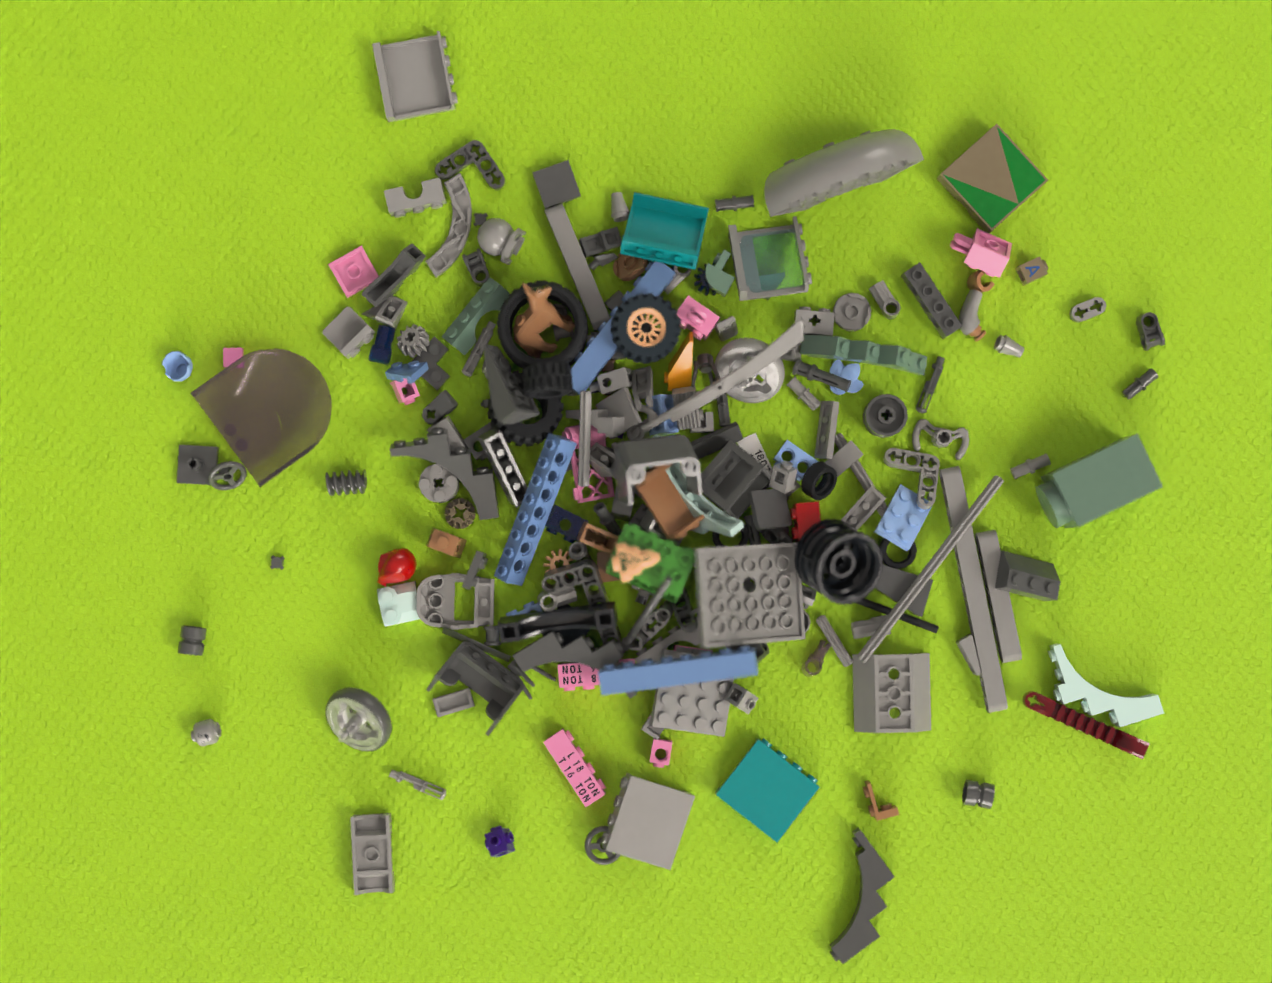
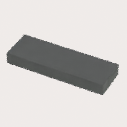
(716, 440)

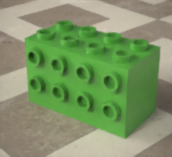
(673, 562)

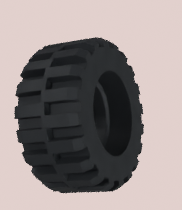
(530, 433)

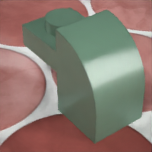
(716, 278)

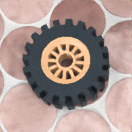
(631, 346)

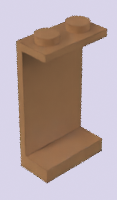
(666, 503)

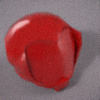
(396, 566)

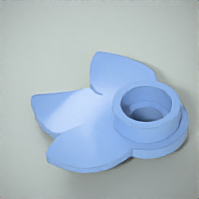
(848, 372)

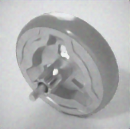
(751, 390)

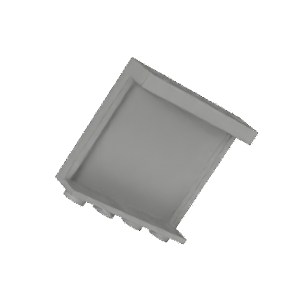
(415, 77)
(647, 821)

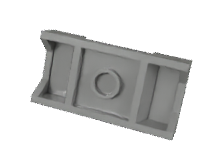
(372, 853)

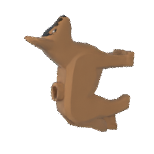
(537, 319)

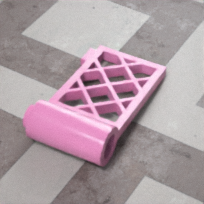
(573, 434)

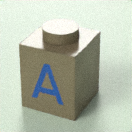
(1032, 270)

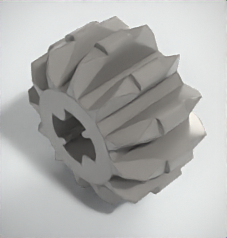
(413, 341)

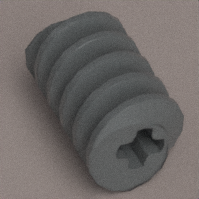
(346, 483)

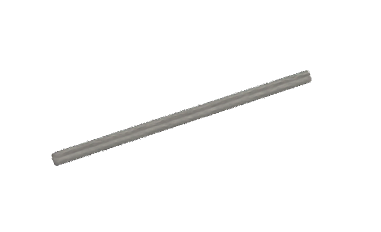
(930, 569)

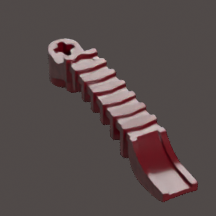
(1088, 725)

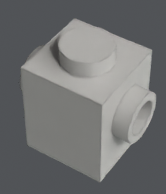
(741, 698)

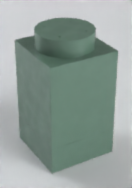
(1097, 483)

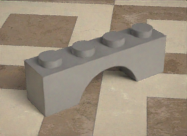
(676, 634)

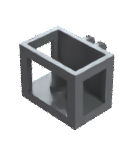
(731, 478)

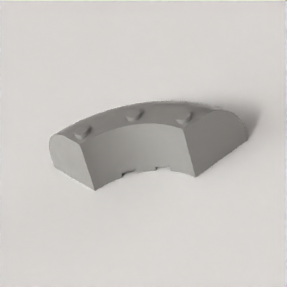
(839, 170)

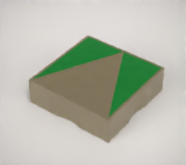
(992, 178)

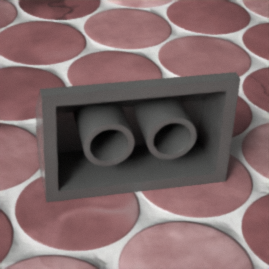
(1027, 577)

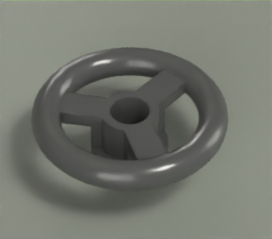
(225, 472)
(590, 846)

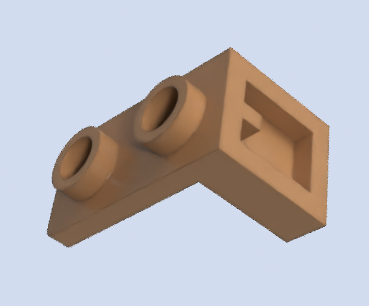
(886, 810)

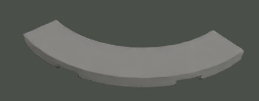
(459, 227)

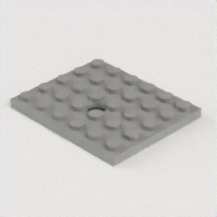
(738, 617)

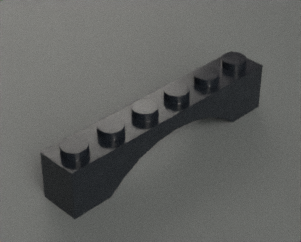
(530, 624)

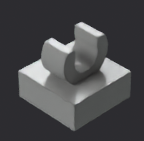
(808, 596)

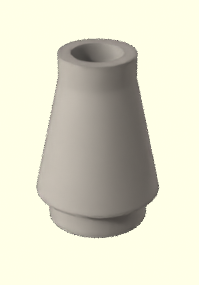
(619, 209)
(1007, 346)
(578, 551)

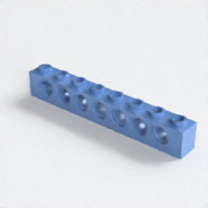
(535, 509)

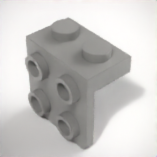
(349, 332)

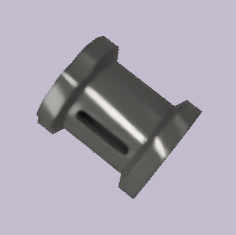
(492, 636)

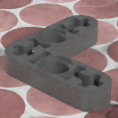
(469, 159)

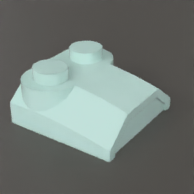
(398, 603)

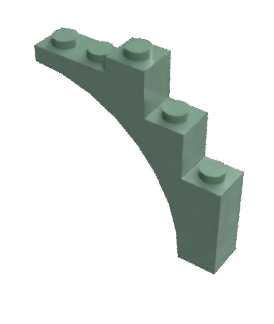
(864, 352)

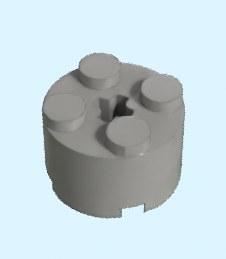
(428, 485)

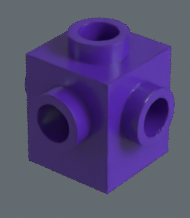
(499, 841)

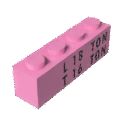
(578, 674)
(574, 767)

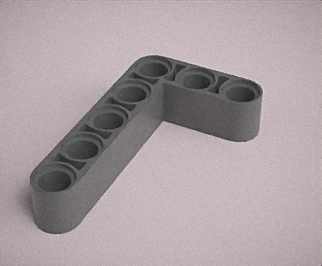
(586, 580)

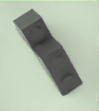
(393, 277)

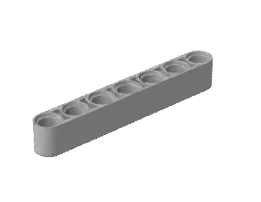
(577, 265)
(998, 600)

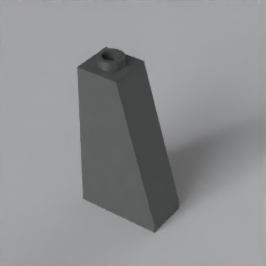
(896, 582)

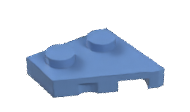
(409, 371)

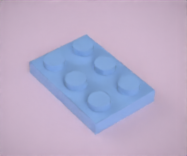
(902, 518)

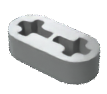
(1085, 305)

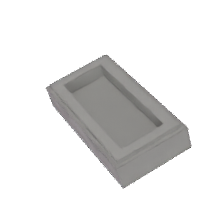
(453, 702)

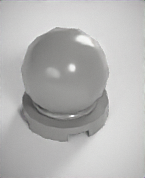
(498, 238)

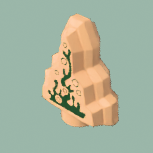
(631, 560)

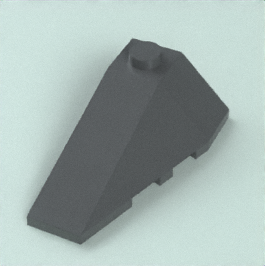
(505, 392)

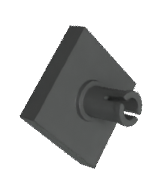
(196, 463)

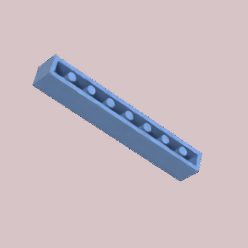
(602, 348)
(678, 671)

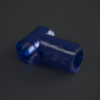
(381, 350)

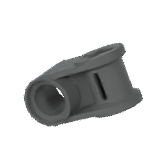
(476, 264)
(1151, 332)
(442, 405)

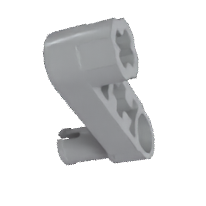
(662, 615)

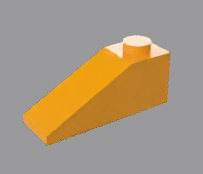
(680, 367)

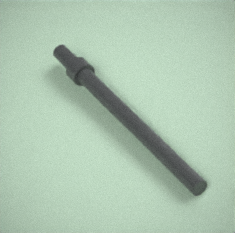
(627, 641)

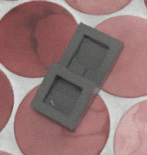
(600, 242)

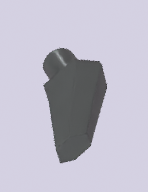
(602, 260)

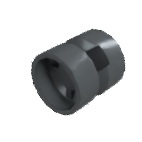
(192, 640)
(980, 794)

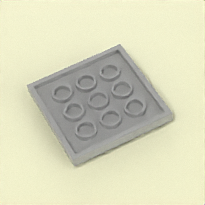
(692, 706)

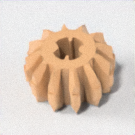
(552, 564)

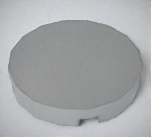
(852, 312)

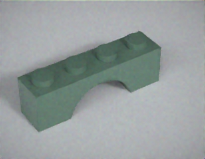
(462, 331)

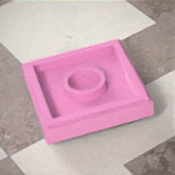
(354, 271)

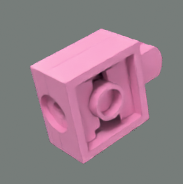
(983, 251)
(697, 318)

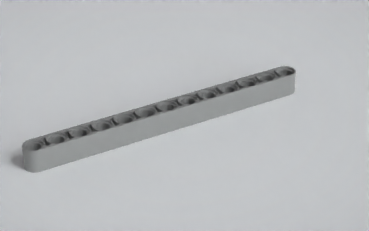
(974, 592)

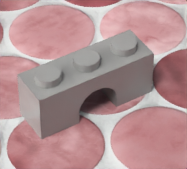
(431, 196)

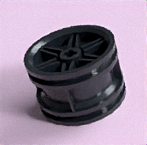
(838, 561)

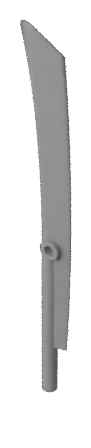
(775, 350)

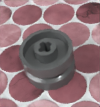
(895, 411)

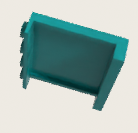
(664, 231)
(768, 789)

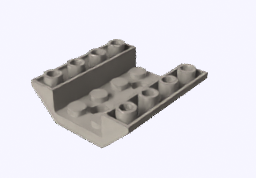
(877, 693)

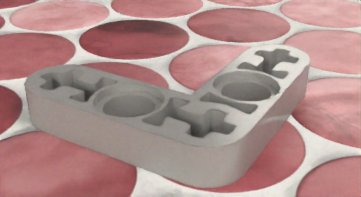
(925, 472)

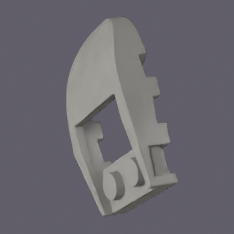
(437, 601)

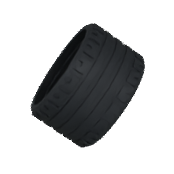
(518, 299)

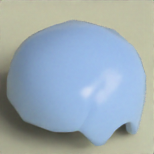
(177, 366)

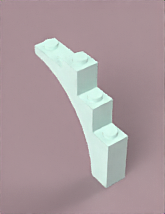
(715, 519)
(1073, 687)

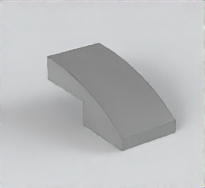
(845, 457)

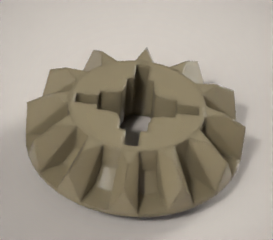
(450, 512)

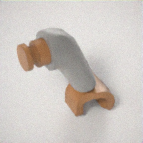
(968, 314)

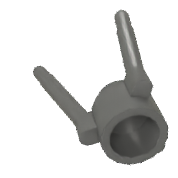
(705, 364)
(515, 669)

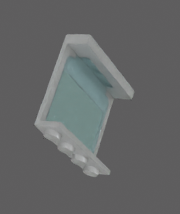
(769, 261)

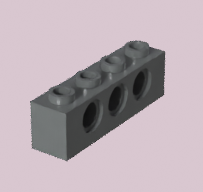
(931, 300)
(504, 466)

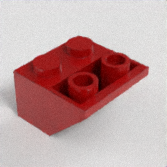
(804, 517)

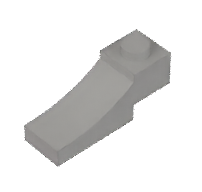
(601, 421)

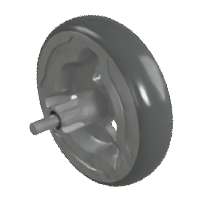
(352, 725)

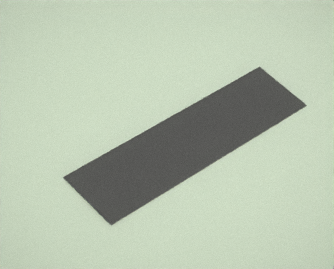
(485, 648)

